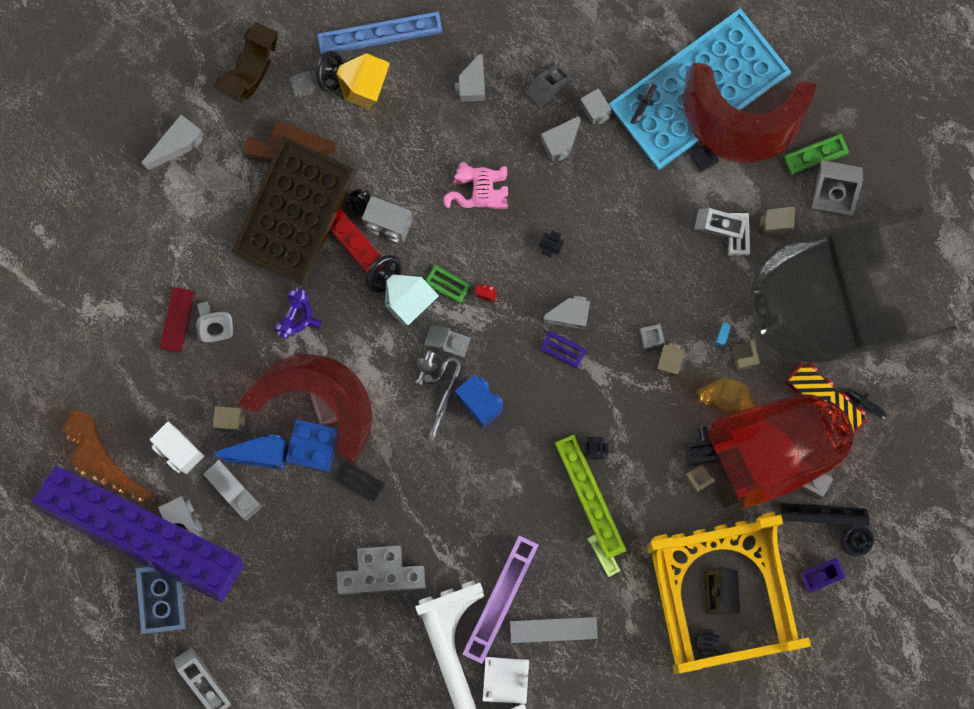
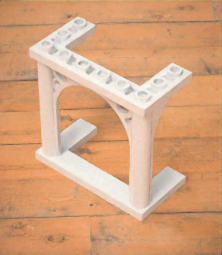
(441, 620)

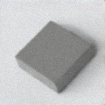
(652, 336)

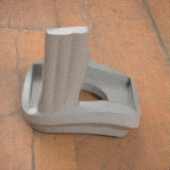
(207, 318)

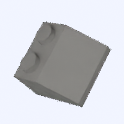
(837, 187)

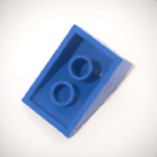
(260, 452)

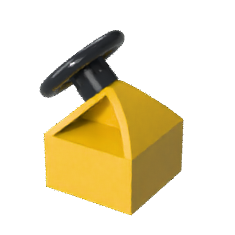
(359, 78)

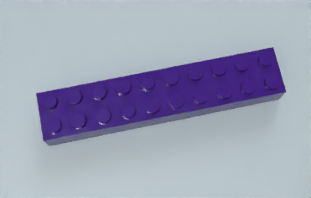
(138, 533)

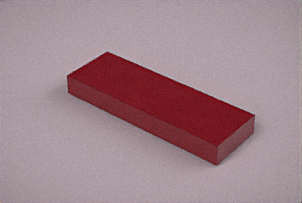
(177, 320)

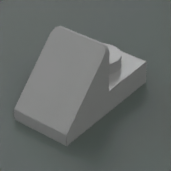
(447, 341)

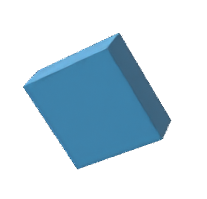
(722, 336)

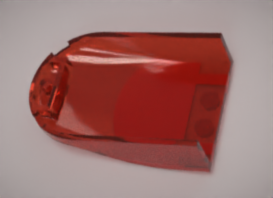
(781, 445)

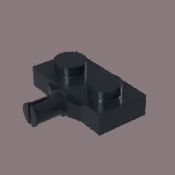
(701, 451)

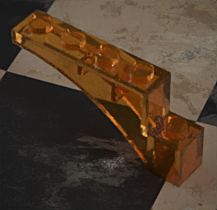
(94, 459)

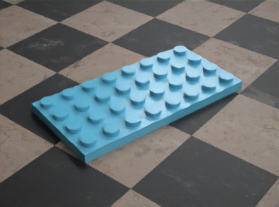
(742, 71)

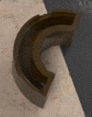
(250, 65)

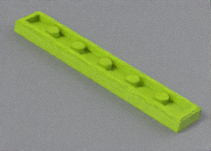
(590, 497)

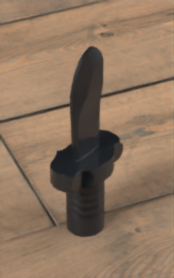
(644, 101)
(863, 401)

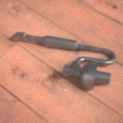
(426, 366)

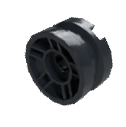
(849, 544)

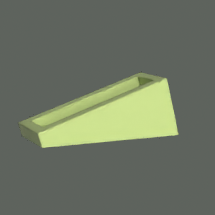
(609, 565)

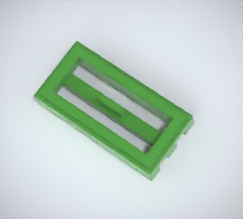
(434, 286)

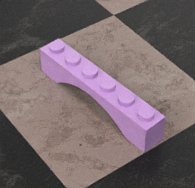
(500, 599)

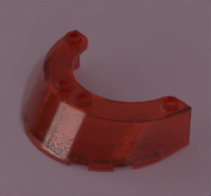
(739, 134)
(329, 381)

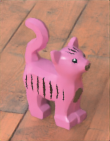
(483, 191)

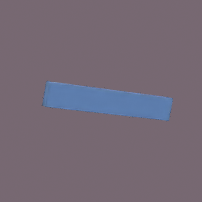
(380, 33)

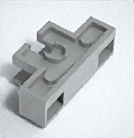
(380, 571)

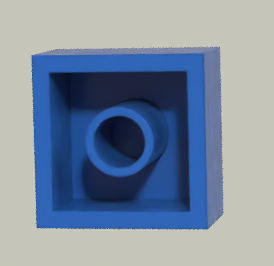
(479, 401)
(312, 446)

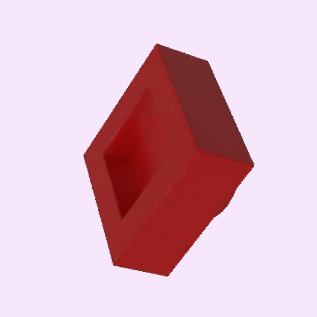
(486, 293)

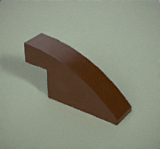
(265, 152)

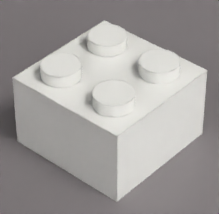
(176, 447)

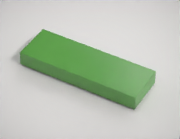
(812, 155)

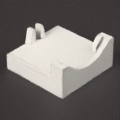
(505, 680)

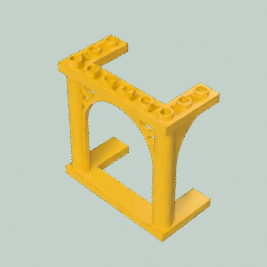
(765, 536)

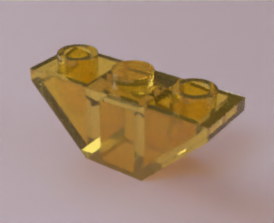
(727, 394)

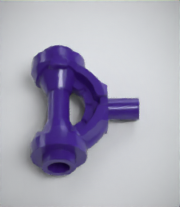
(287, 326)

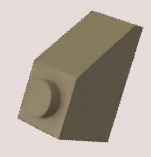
(778, 221)

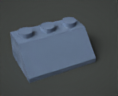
(159, 602)

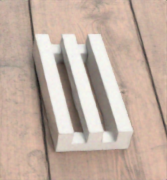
(738, 252)

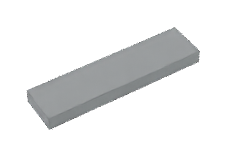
(553, 630)

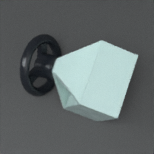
(404, 295)

